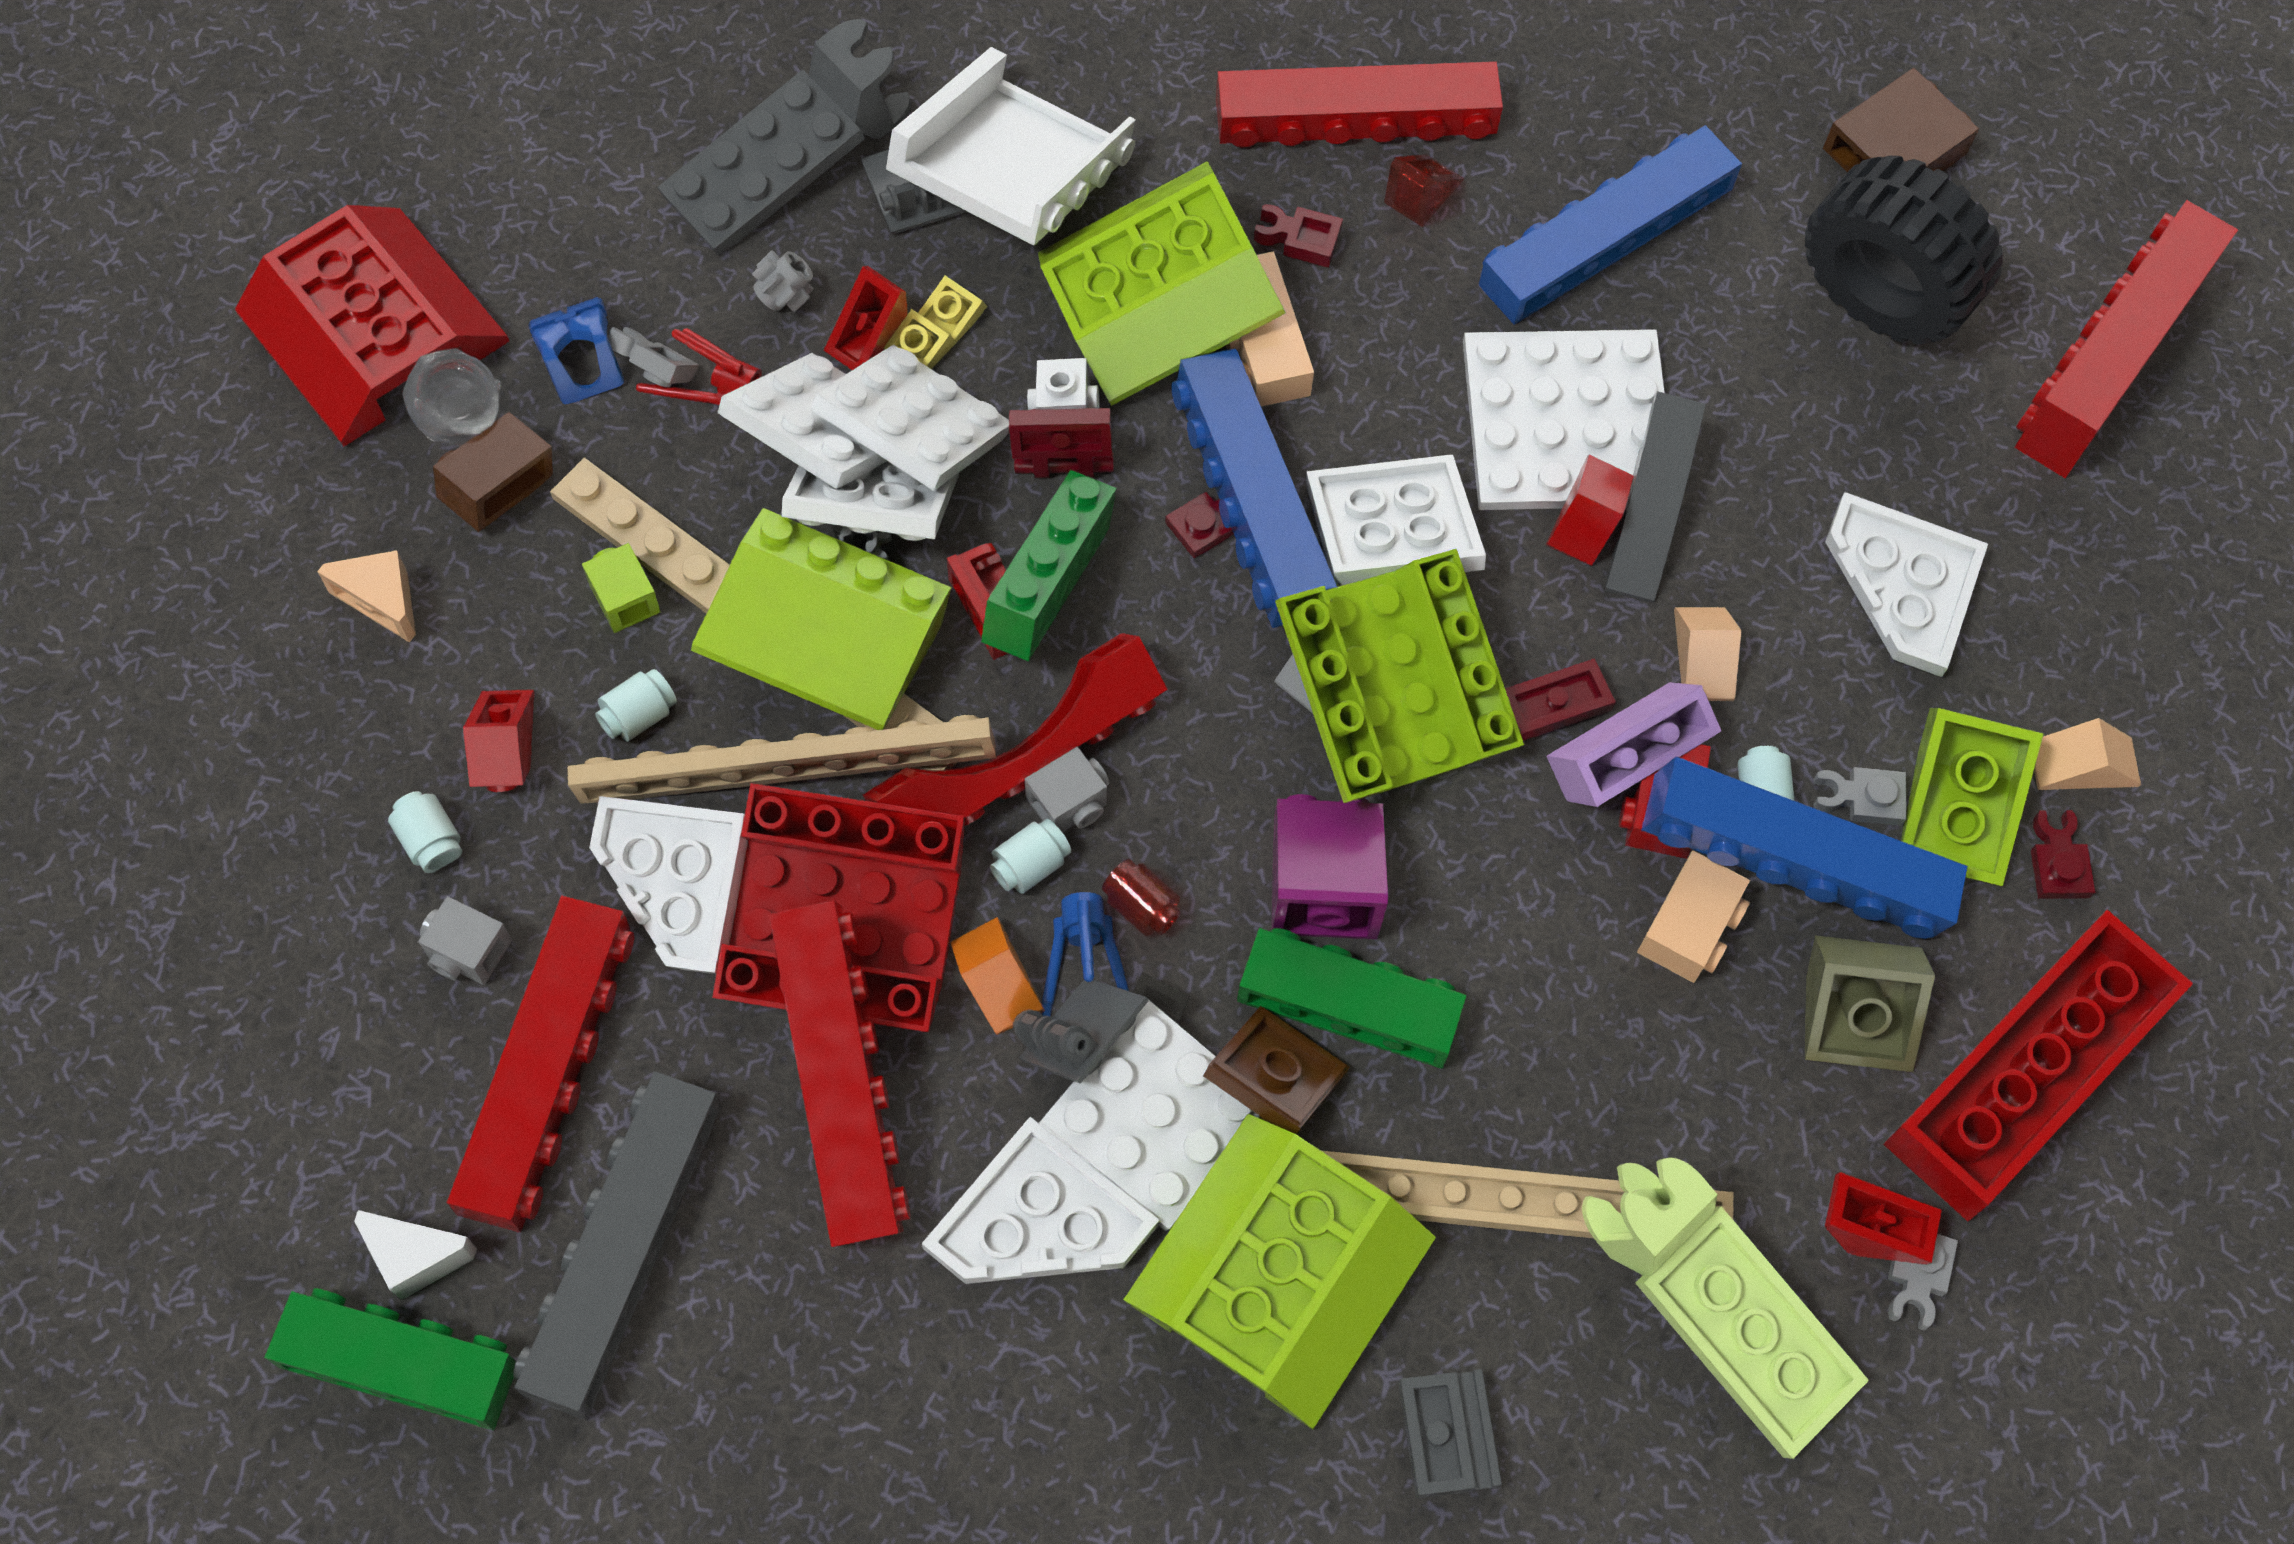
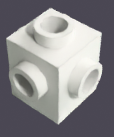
(1063, 386)

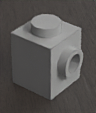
(1068, 790)
(463, 941)

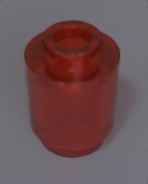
(1142, 898)

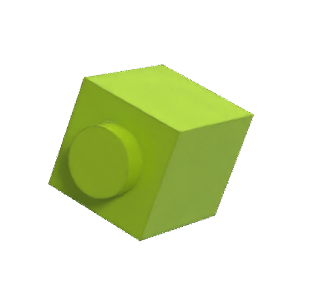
(621, 587)

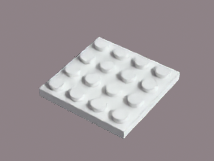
(1552, 401)

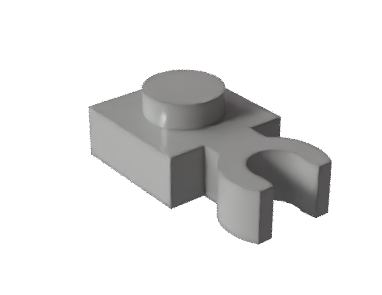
(660, 362)
(1869, 793)
(1921, 1280)

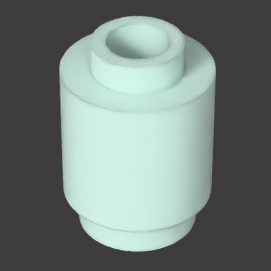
(635, 705)
(1768, 770)
(425, 831)
(1029, 856)

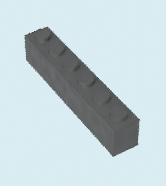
(618, 1246)

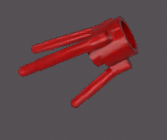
(727, 375)

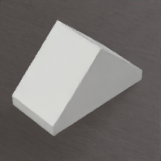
(411, 1253)

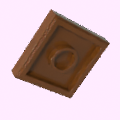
(1276, 1071)

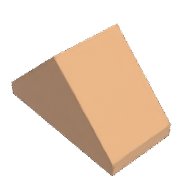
(376, 588)
(1708, 650)
(2087, 757)

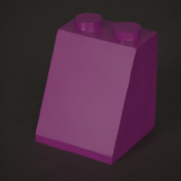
(1329, 868)

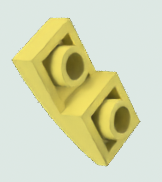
(939, 322)

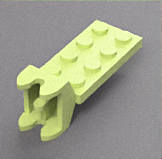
(1726, 1301)

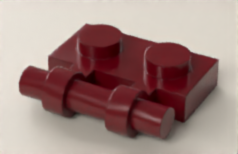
(1061, 441)

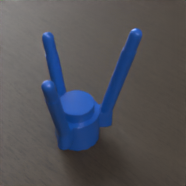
(1083, 925)

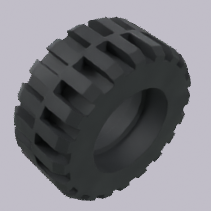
(1904, 249)

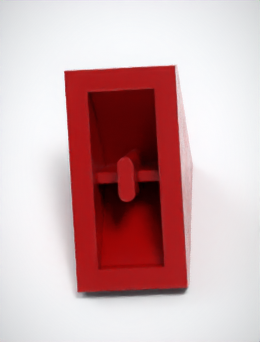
(867, 319)
(1591, 510)
(1881, 1222)

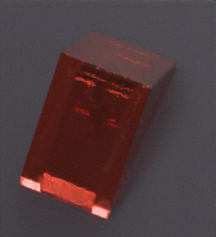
(1419, 186)

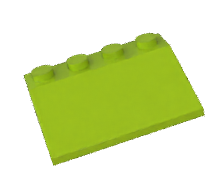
(822, 619)

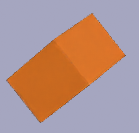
(995, 975)

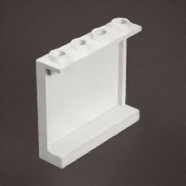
(1005, 151)

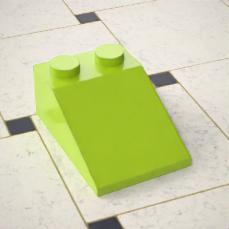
(1970, 791)

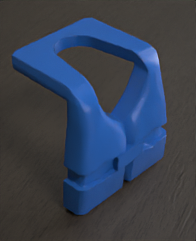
(580, 322)

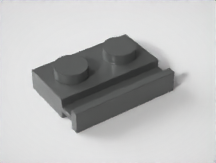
(1449, 1433)

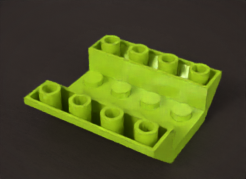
(1159, 283)
(1399, 675)
(1282, 1267)

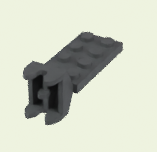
(788, 139)

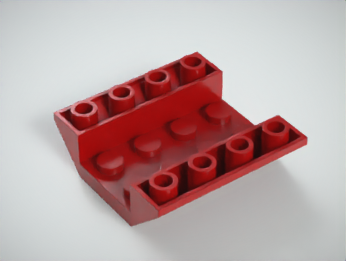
(356, 309)
(875, 859)

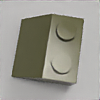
(1866, 1003)

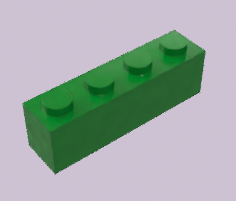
(1048, 565)
(1351, 996)
(393, 1359)

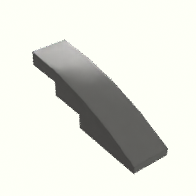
(1655, 497)

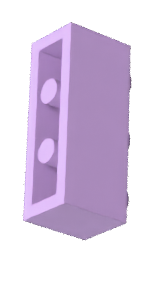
(1633, 743)

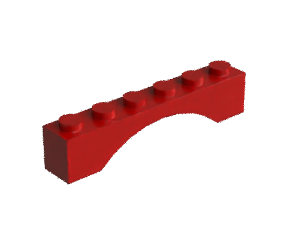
(1105, 688)

